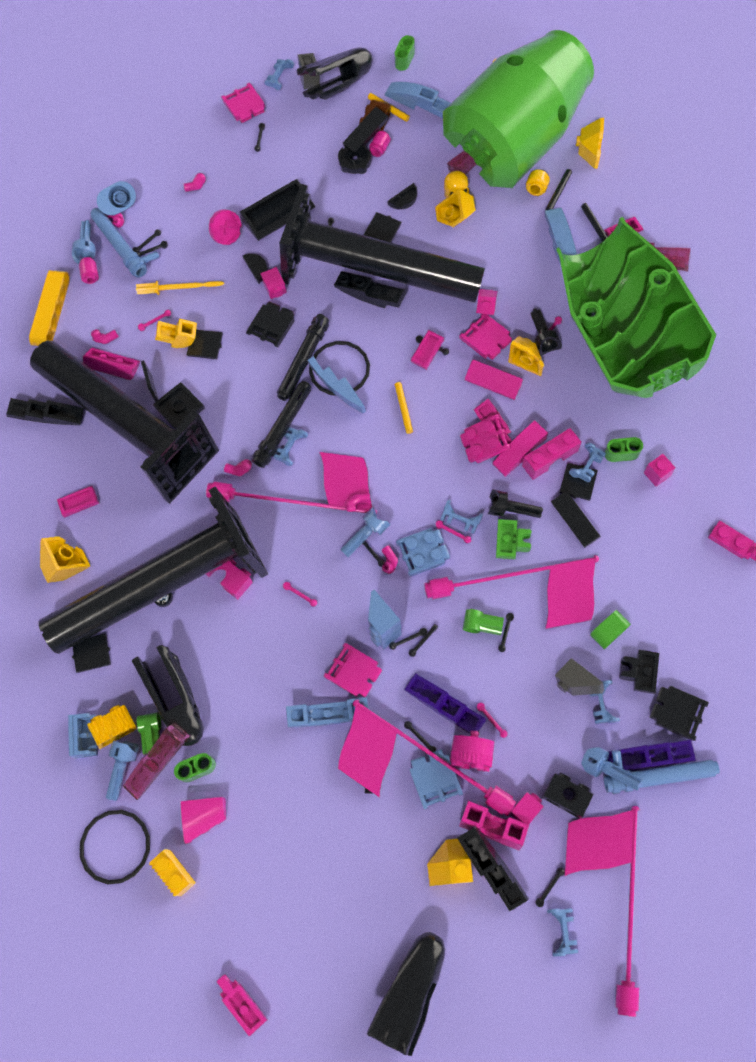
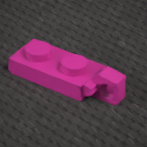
(487, 410)
(733, 541)
(241, 1005)

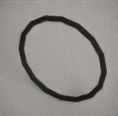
(341, 343)
(115, 881)

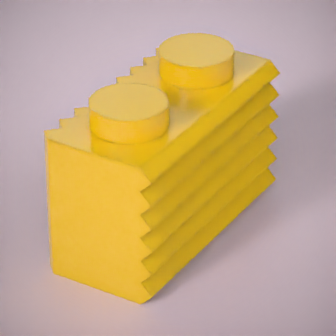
(111, 726)
(172, 873)

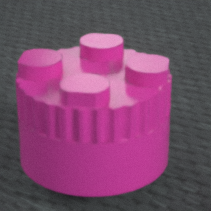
(472, 752)

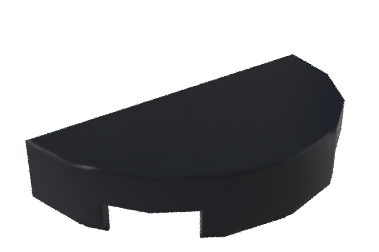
(404, 199)
(256, 265)

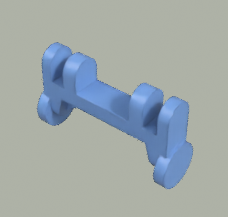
(280, 65)
(284, 453)
(586, 473)
(448, 511)
(606, 716)
(564, 947)

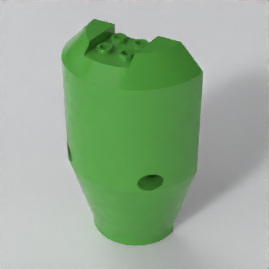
(520, 106)
(636, 314)

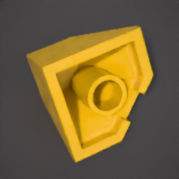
(590, 142)
(455, 208)
(526, 355)
(60, 560)
(450, 865)

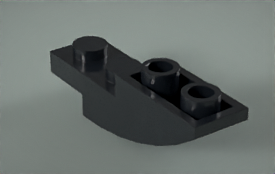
(366, 290)

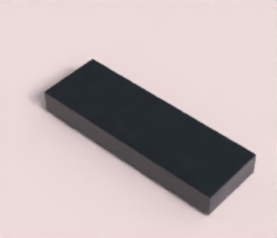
(365, 130)
(575, 519)

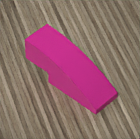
(521, 446)

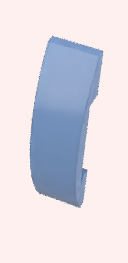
(322, 713)

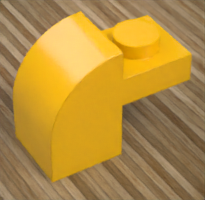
(178, 335)

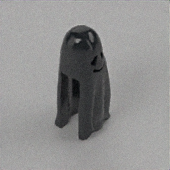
(351, 64)
(185, 714)
(407, 1002)

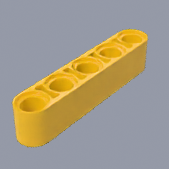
(49, 307)

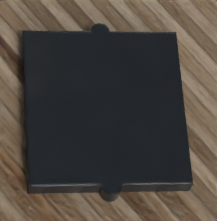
(382, 227)
(205, 344)
(149, 380)
(575, 486)
(91, 653)

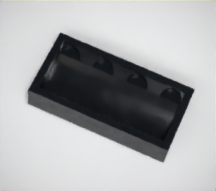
(271, 211)

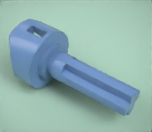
(83, 246)
(372, 525)
(122, 753)
(603, 765)

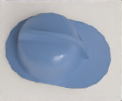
(116, 198)

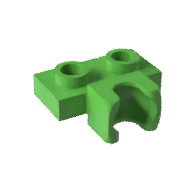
(510, 539)

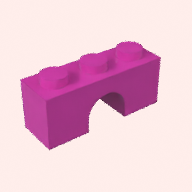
(542, 458)
(236, 580)
(505, 831)

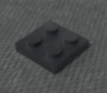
(178, 404)

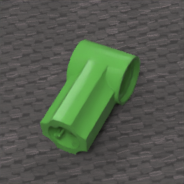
(478, 622)
(149, 727)

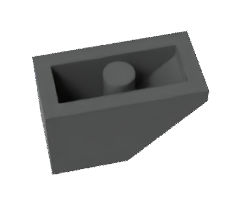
(307, 80)
(578, 680)

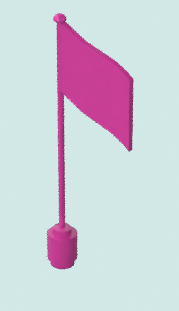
(342, 479)
(568, 590)
(371, 748)
(605, 844)

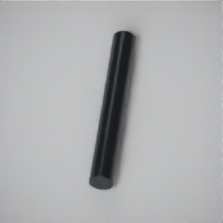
(559, 189)
(602, 235)

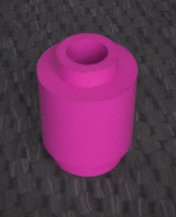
(379, 143)
(88, 270)

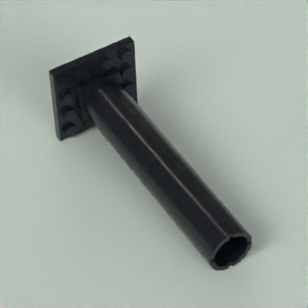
(371, 256)
(172, 454)
(153, 579)

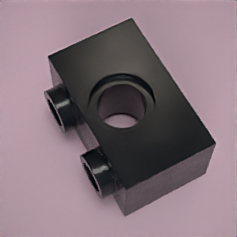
(554, 795)

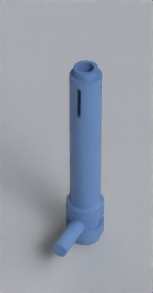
(131, 259)
(662, 775)

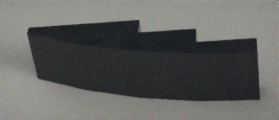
(45, 412)
(493, 868)

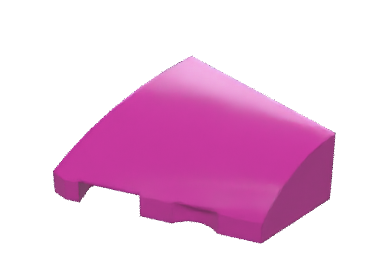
(201, 815)

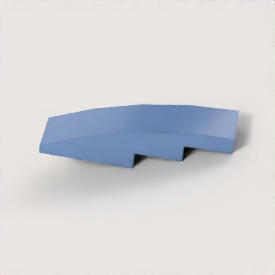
(560, 232)
(340, 388)

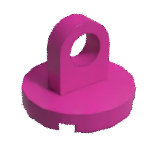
(224, 227)

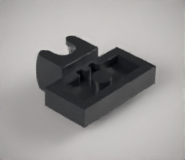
(642, 671)

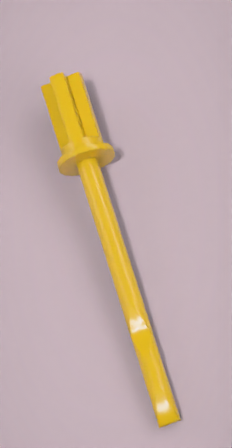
(150, 288)

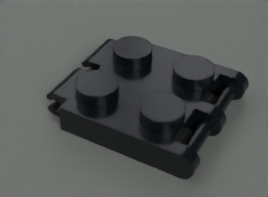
(271, 323)
(678, 711)

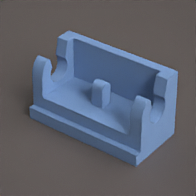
(80, 738)

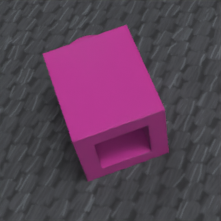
(273, 283)
(486, 301)
(659, 470)
(527, 808)

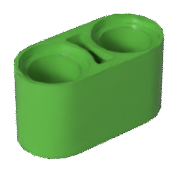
(404, 52)
(624, 452)
(610, 629)
(195, 768)

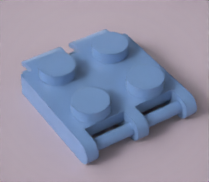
(423, 551)
(434, 779)

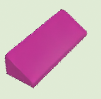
(111, 363)
(493, 379)

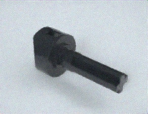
(547, 339)
(501, 504)

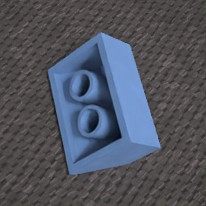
(383, 622)

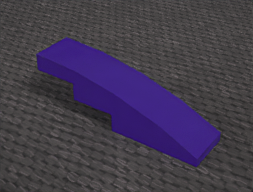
(444, 704)
(656, 755)

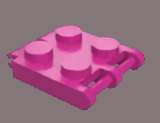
(244, 104)
(487, 338)
(484, 440)
(354, 671)

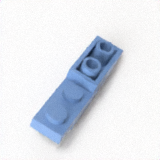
(417, 95)

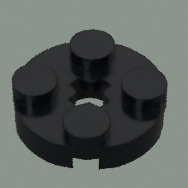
(354, 166)

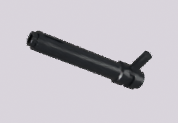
(314, 334)
(269, 445)

